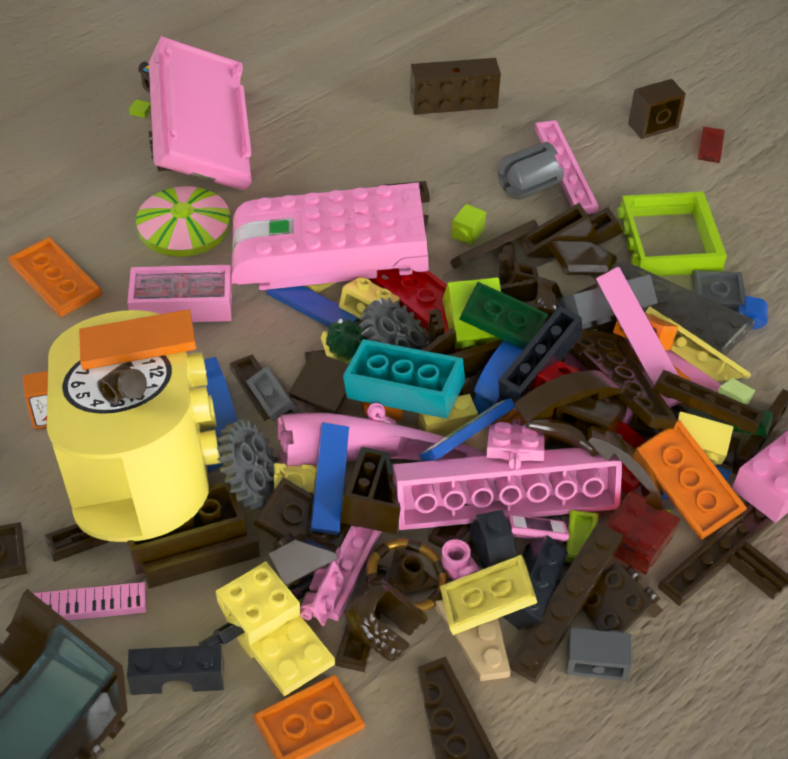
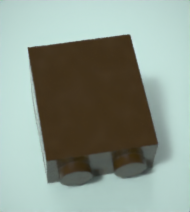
(590, 412)

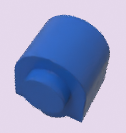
(755, 309)

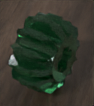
(344, 338)

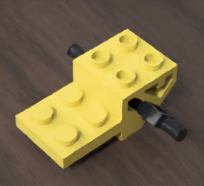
(270, 628)

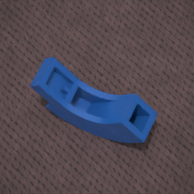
(487, 386)

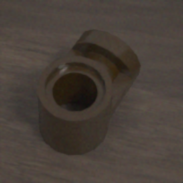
(122, 384)

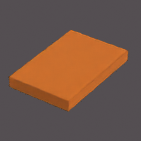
(309, 720)

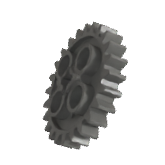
(392, 325)
(247, 463)

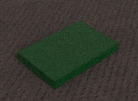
(502, 316)

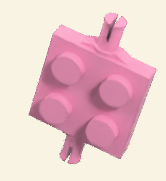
(514, 443)

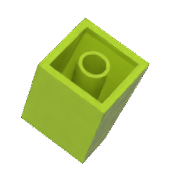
(454, 301)

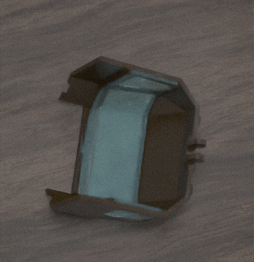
(64, 692)

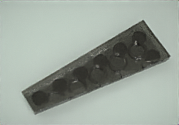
(698, 315)

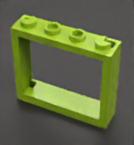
(672, 204)

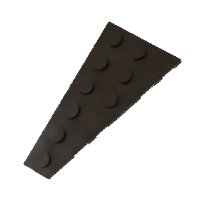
(613, 355)

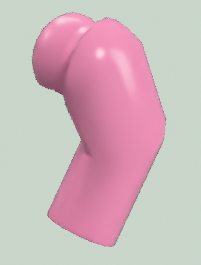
(377, 412)

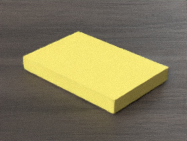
(487, 594)

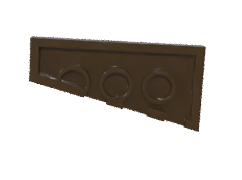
(450, 718)

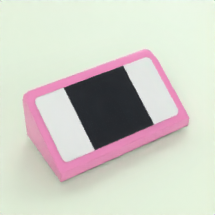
(537, 528)

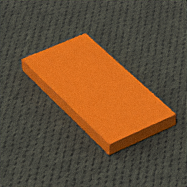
(55, 276)
(136, 339)
(691, 480)

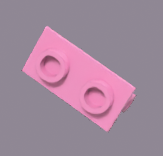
(327, 583)

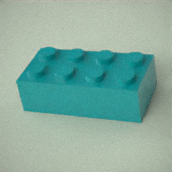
(404, 378)

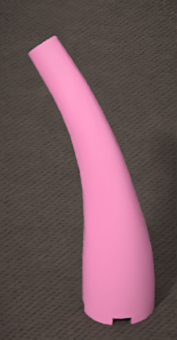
(301, 434)

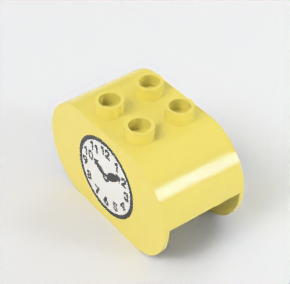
(134, 463)

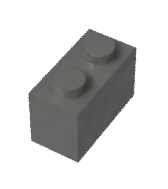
(599, 654)

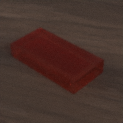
(711, 144)

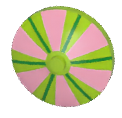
(183, 221)

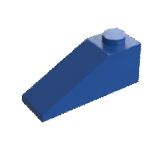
(220, 395)

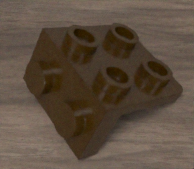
(620, 599)

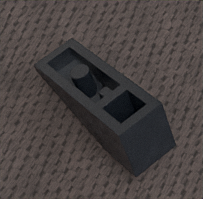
(492, 538)

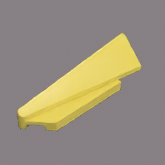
(702, 355)

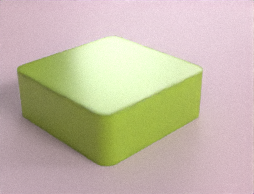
(140, 108)

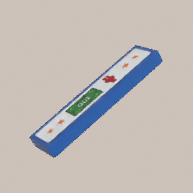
(467, 430)

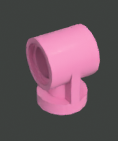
(457, 568)

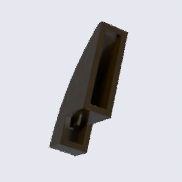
(571, 226)

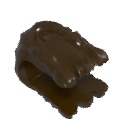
(537, 293)
(393, 605)

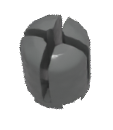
(530, 171)

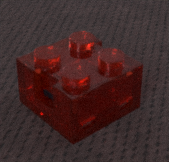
(644, 531)

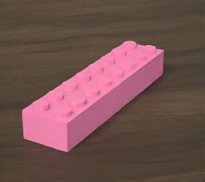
(565, 481)

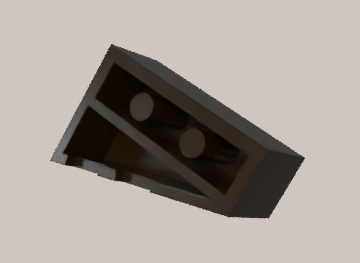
(372, 494)

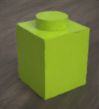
(468, 224)

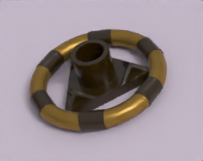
(408, 571)

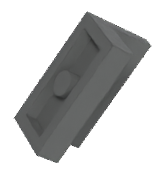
(272, 393)

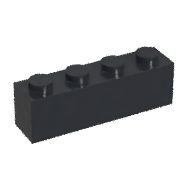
(544, 350)

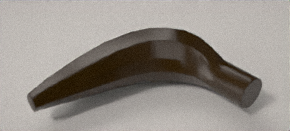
(564, 432)

